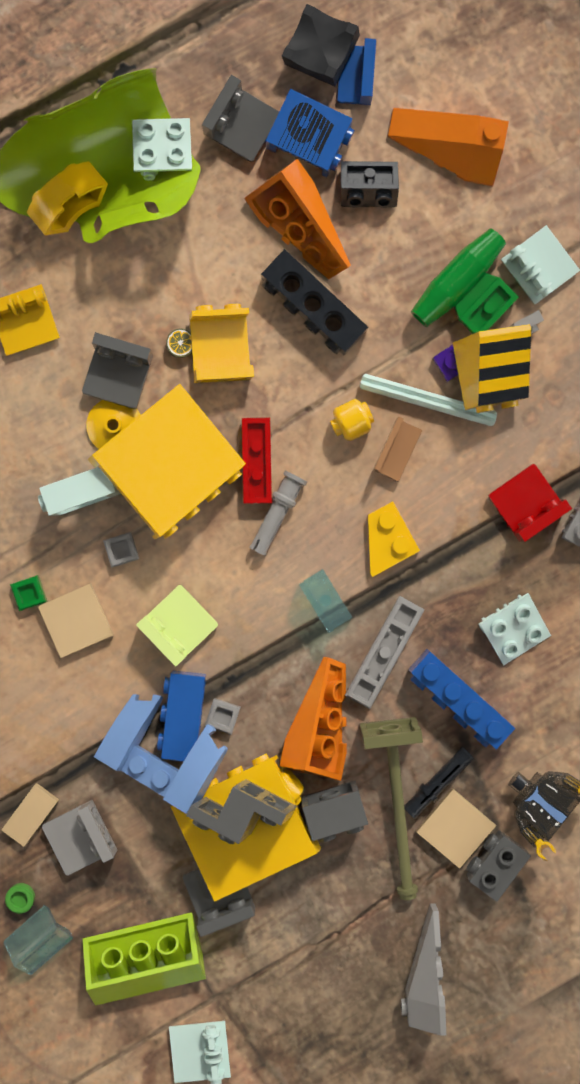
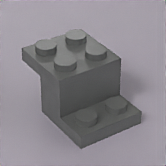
(241, 812)

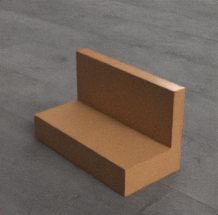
(397, 449)

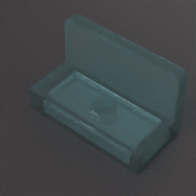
(325, 600)
(36, 941)

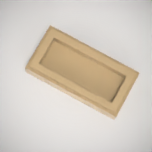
(30, 814)

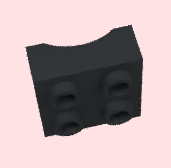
(321, 45)

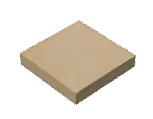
(75, 620)
(455, 828)

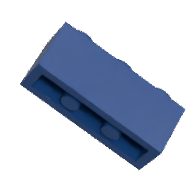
(181, 714)

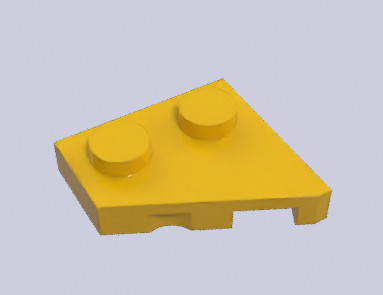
(388, 539)

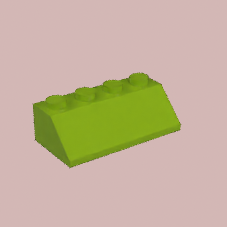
(143, 959)

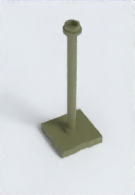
(391, 735)

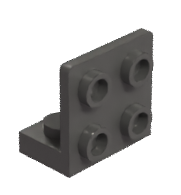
(239, 120)
(117, 371)
(217, 914)

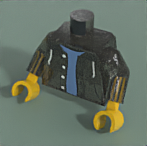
(544, 805)

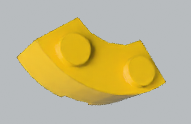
(67, 198)

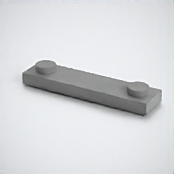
(384, 652)

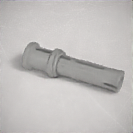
(283, 500)

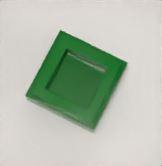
(28, 592)

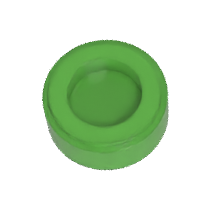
(20, 898)

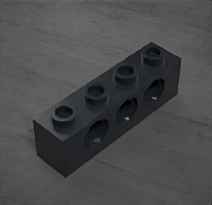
(287, 267)

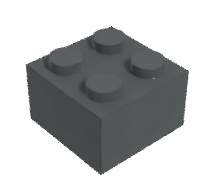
(334, 811)

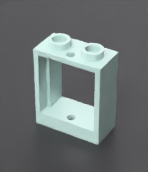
(76, 492)

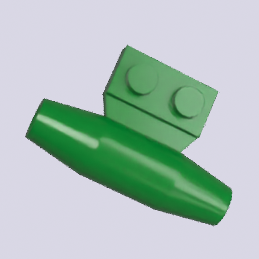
(468, 287)

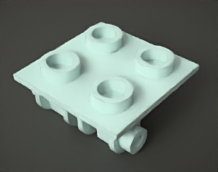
(161, 146)
(540, 264)
(514, 628)
(200, 1052)

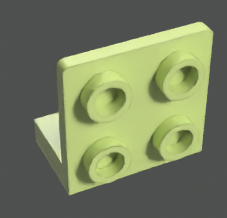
(177, 625)

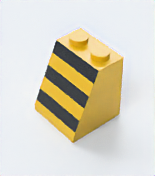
(494, 367)

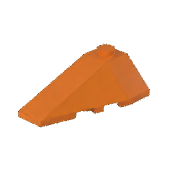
(455, 141)
(297, 212)
(316, 733)

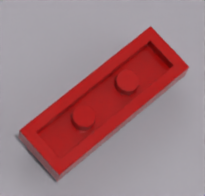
(257, 456)

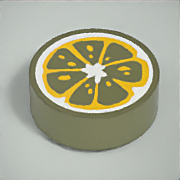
(179, 343)

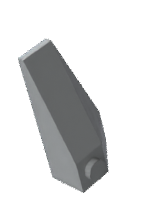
(424, 996)

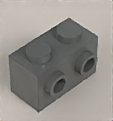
(497, 865)

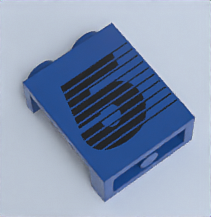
(310, 132)

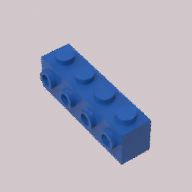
(464, 701)

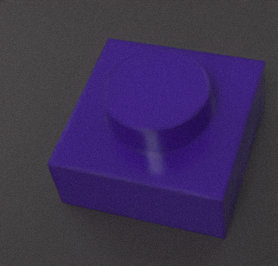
(447, 363)

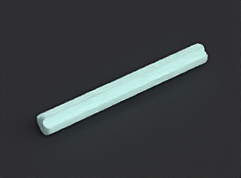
(425, 399)

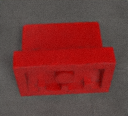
(528, 503)

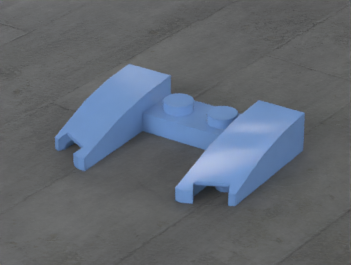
(178, 787)

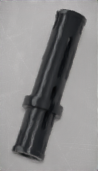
(429, 791)

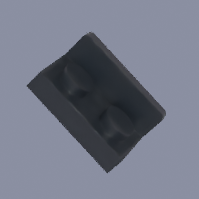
(369, 184)

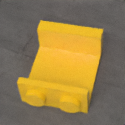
(220, 344)

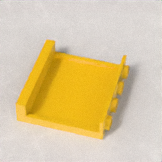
(169, 462)
(262, 853)

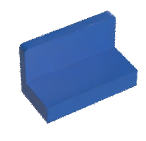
(357, 78)

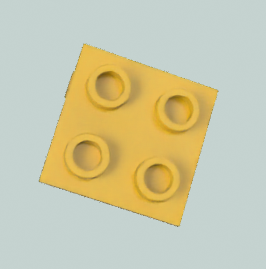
(26, 320)

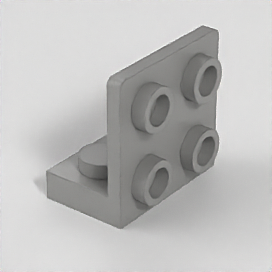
(79, 838)

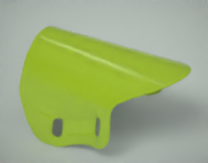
(102, 133)

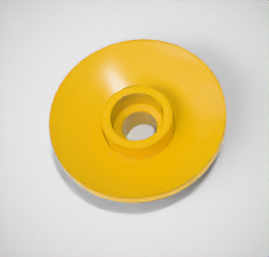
(100, 417)

